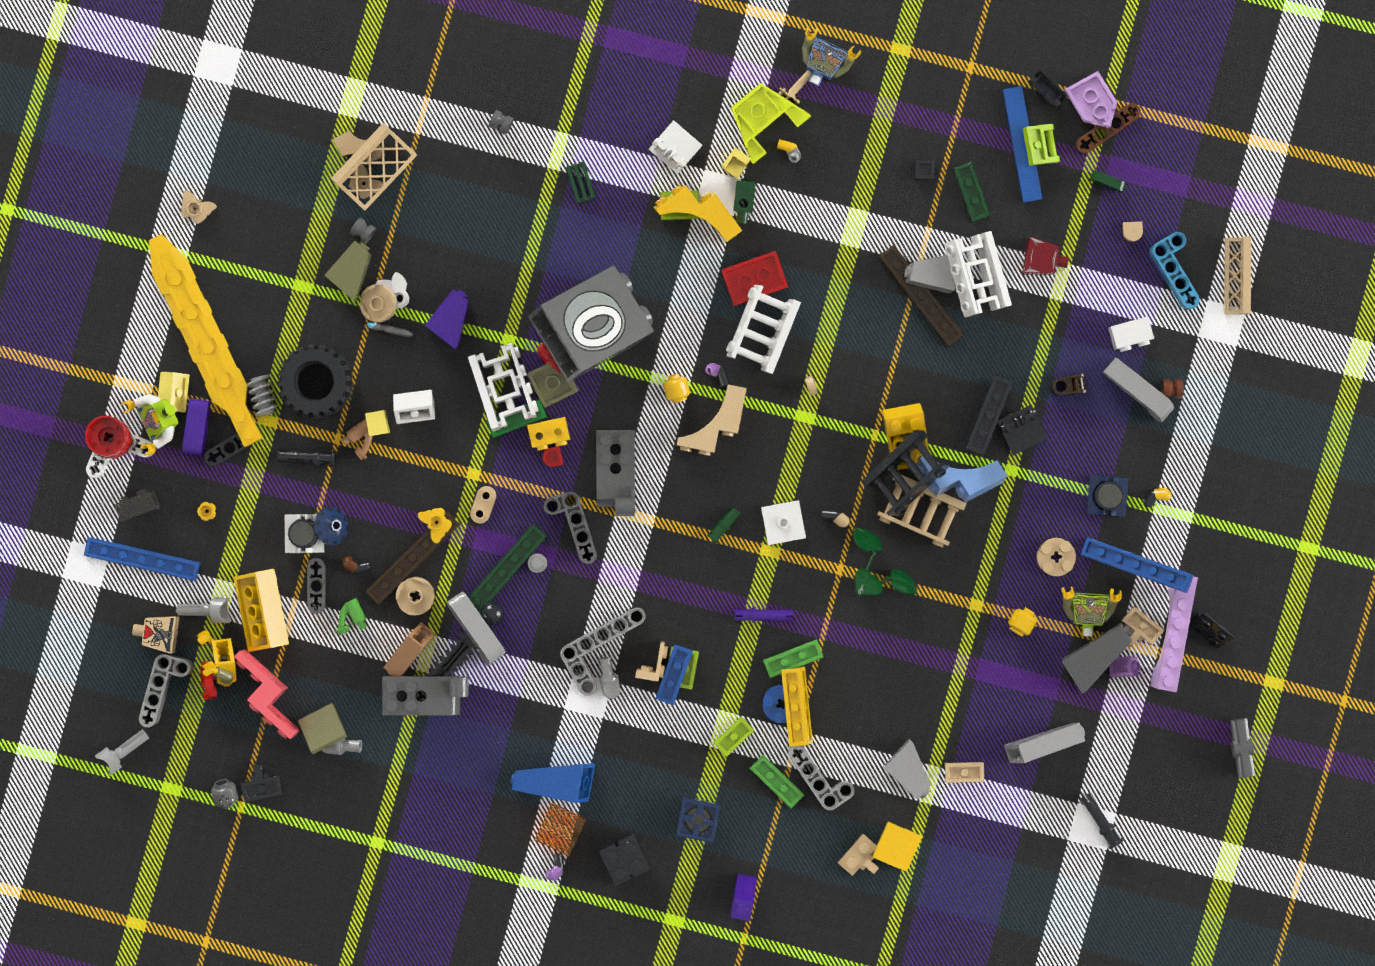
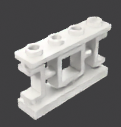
(990, 272)
(489, 391)

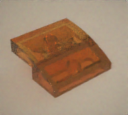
(560, 829)

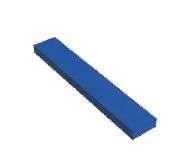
(1017, 121)
(142, 559)
(1137, 565)

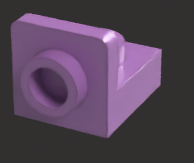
(1125, 667)

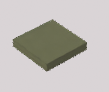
(551, 385)
(322, 728)

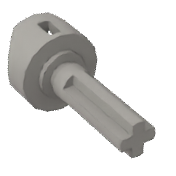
(216, 610)
(112, 758)

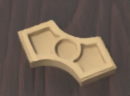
(349, 144)

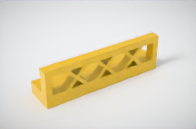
(797, 706)

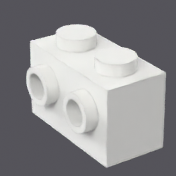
(1131, 333)
(414, 406)

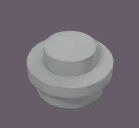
(537, 563)

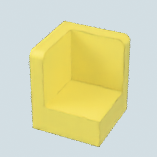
(736, 163)
(377, 423)

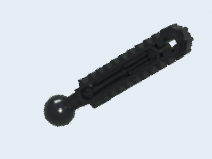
(492, 614)

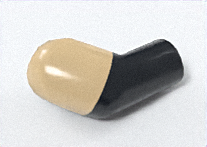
(836, 516)

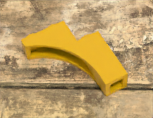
(709, 209)

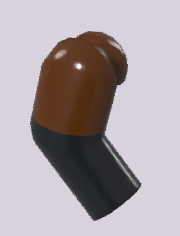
(353, 567)

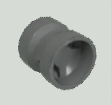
(501, 122)
(362, 230)

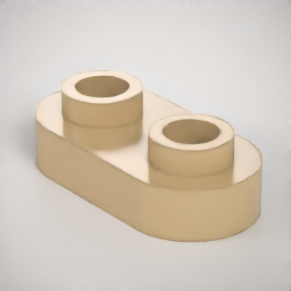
(483, 504)

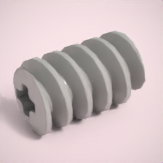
(262, 396)

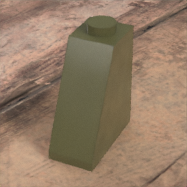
(350, 270)

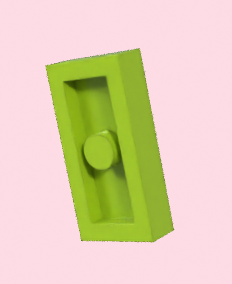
(733, 736)

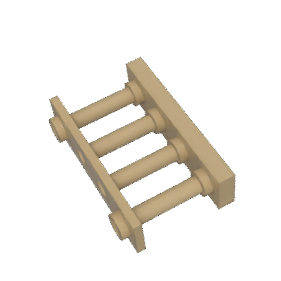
(953, 506)

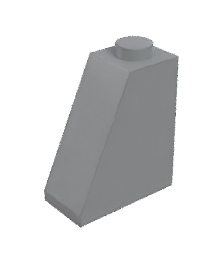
(931, 274)
(908, 770)

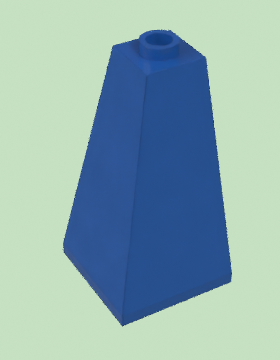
(563, 783)

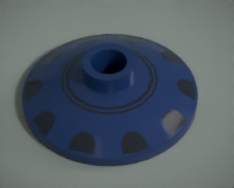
(324, 526)

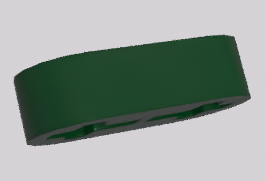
(1107, 181)

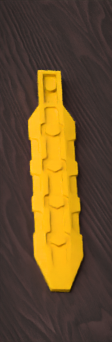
(202, 335)

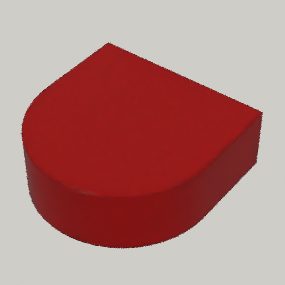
(553, 457)

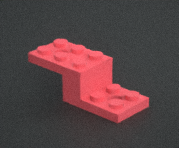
(266, 694)

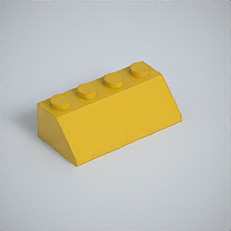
(261, 610)

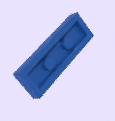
(674, 674)

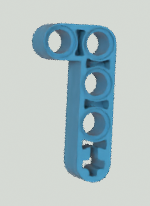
(1178, 273)

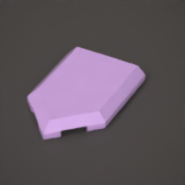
(1093, 100)

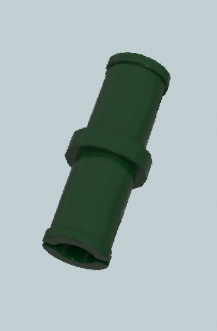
(724, 524)

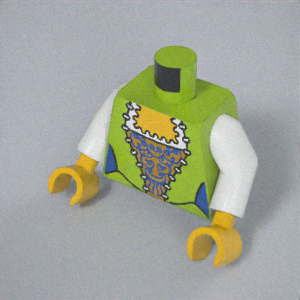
(157, 419)

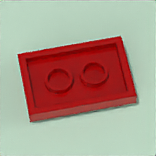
(758, 271)

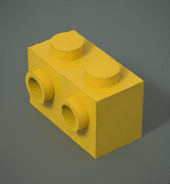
(548, 433)

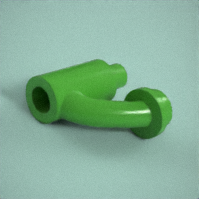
(356, 614)

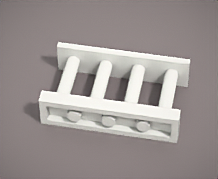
(781, 326)

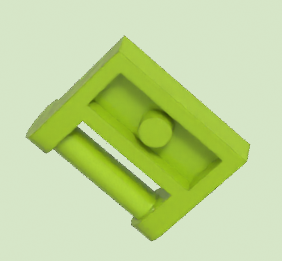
(1036, 144)

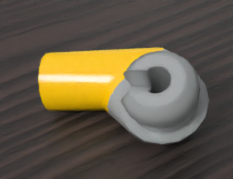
(791, 149)

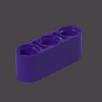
(196, 427)

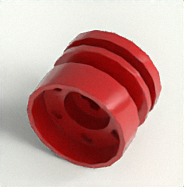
(98, 435)

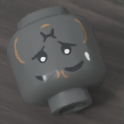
(224, 793)

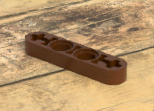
(1109, 132)

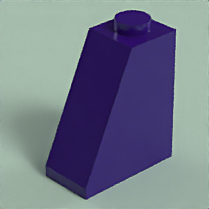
(450, 318)
(743, 897)

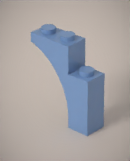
(968, 482)

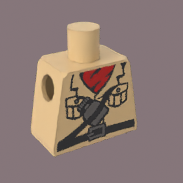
(158, 633)

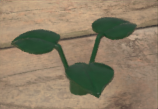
(868, 584)

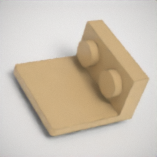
(646, 671)

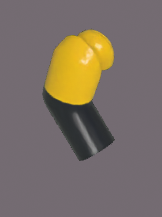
(1157, 494)

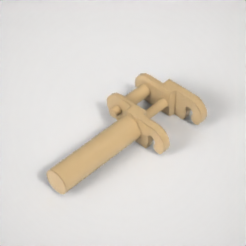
(796, 87)

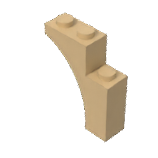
(726, 420)

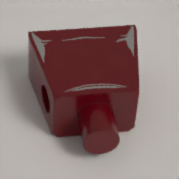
(1042, 258)

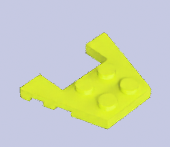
(758, 111)

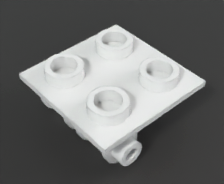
(675, 147)

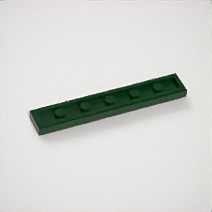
(507, 567)

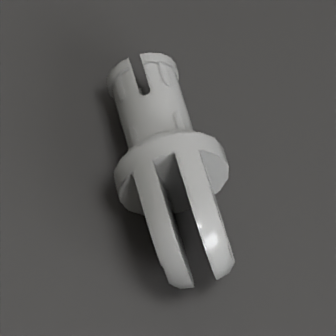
(609, 680)
(344, 745)

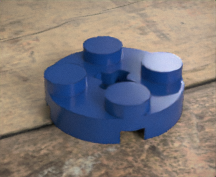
(770, 702)

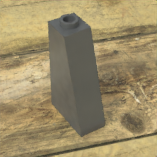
(1095, 657)

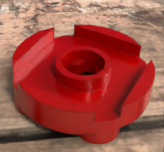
(208, 684)

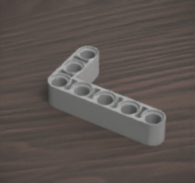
(596, 642)

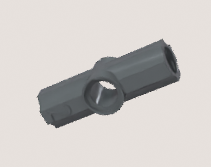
(1242, 748)

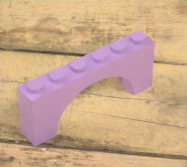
(1168, 668)

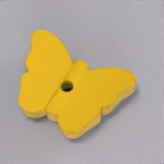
(437, 530)

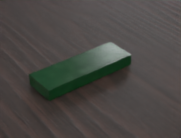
(971, 192)

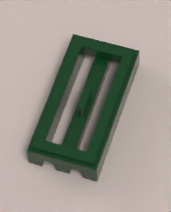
(585, 197)

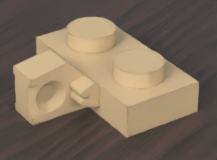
(1141, 627)
(859, 856)

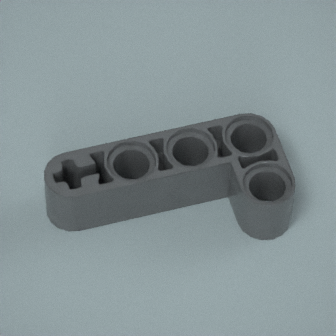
(575, 528)

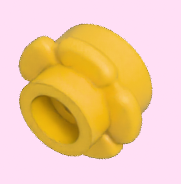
(206, 506)

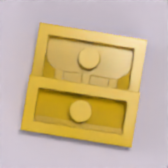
(897, 846)

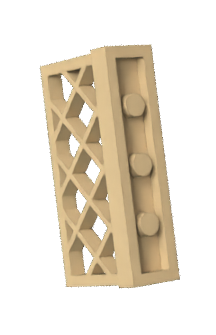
(359, 157)

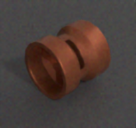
(1172, 388)

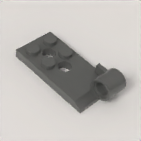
(619, 488)
(441, 691)

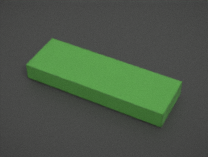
(793, 658)
(777, 781)

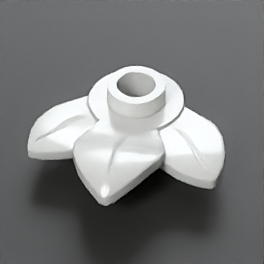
(398, 286)

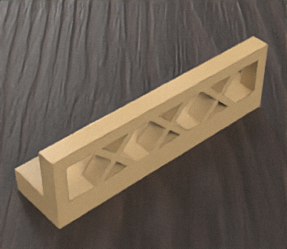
(1245, 276)

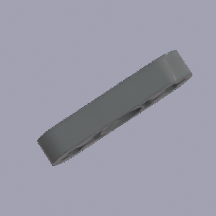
(322, 600)

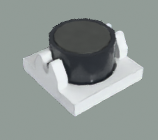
(301, 534)

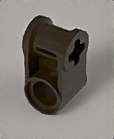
(1072, 385)

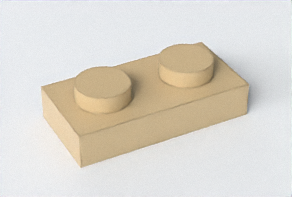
(964, 772)

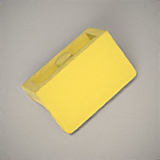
(174, 389)

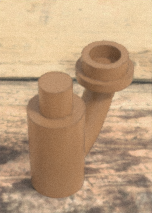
(355, 434)

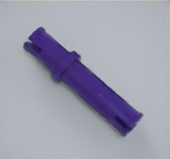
(763, 615)

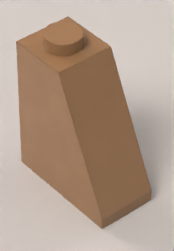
(409, 650)

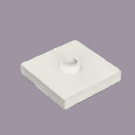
(783, 522)

